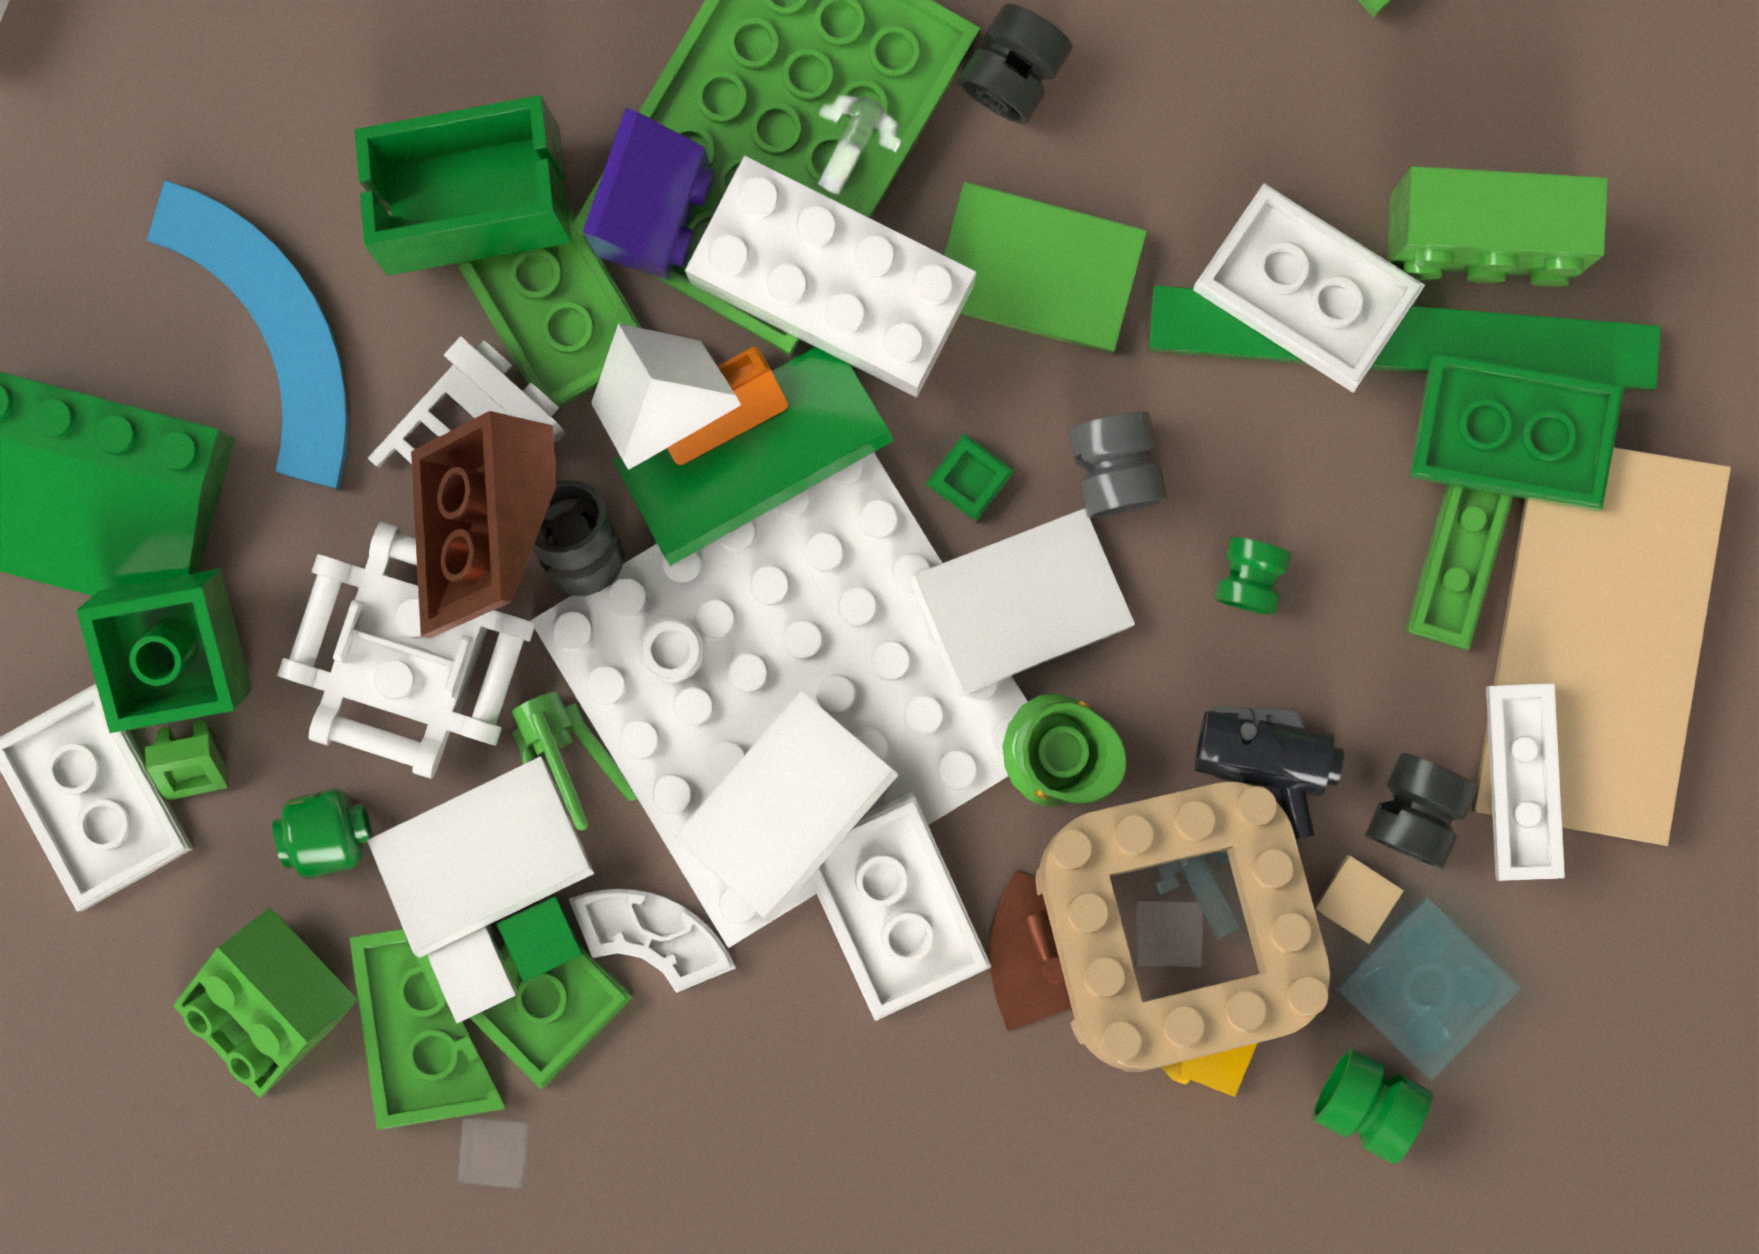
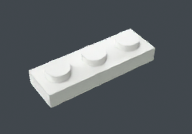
(1525, 782)

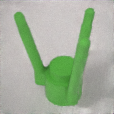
(545, 727)

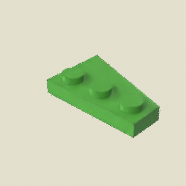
(415, 1050)

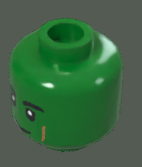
(321, 833)

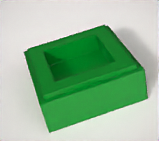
(969, 478)
(540, 939)

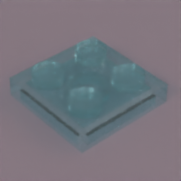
(1427, 988)

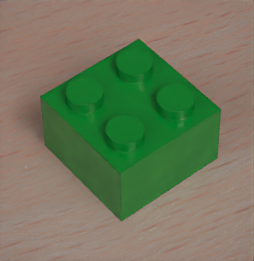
(164, 650)

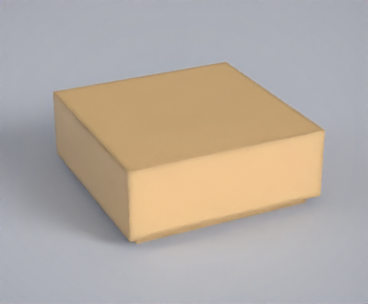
(1358, 899)

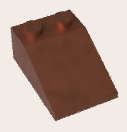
(478, 515)

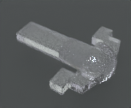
(865, 116)

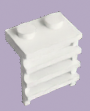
(478, 386)

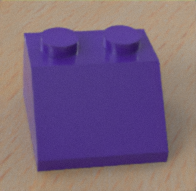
(648, 197)

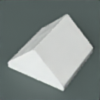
(657, 391)

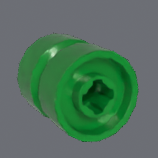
(1377, 1108)

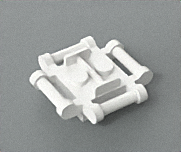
(393, 667)

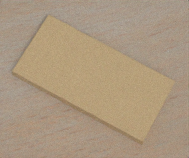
(1618, 623)

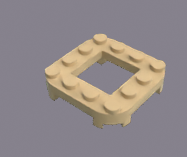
(1095, 950)

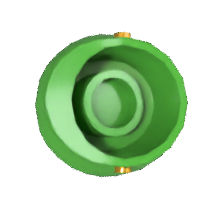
(1062, 752)

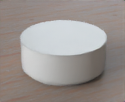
(671, 650)

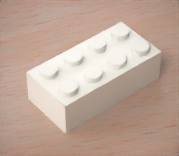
(830, 276)

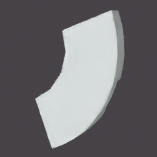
(654, 930)

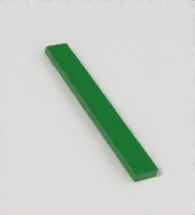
(1587, 348)

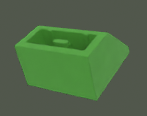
(263, 1002)

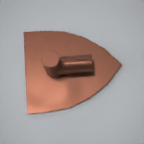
(1025, 957)

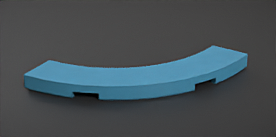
(288, 317)

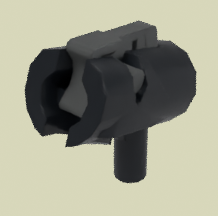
(1270, 751)

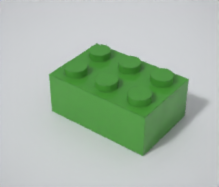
(1496, 224)

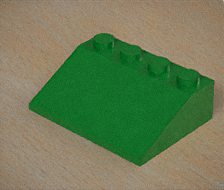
(102, 488)

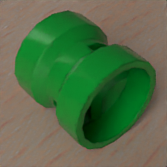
(1252, 576)

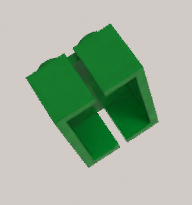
(462, 185)

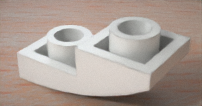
(472, 974)

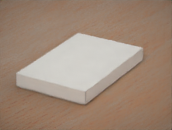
(1308, 287)
(1021, 602)
(90, 799)
(786, 806)
(480, 857)
(897, 909)

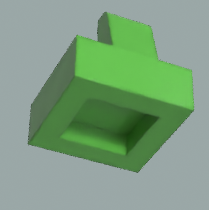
(187, 764)

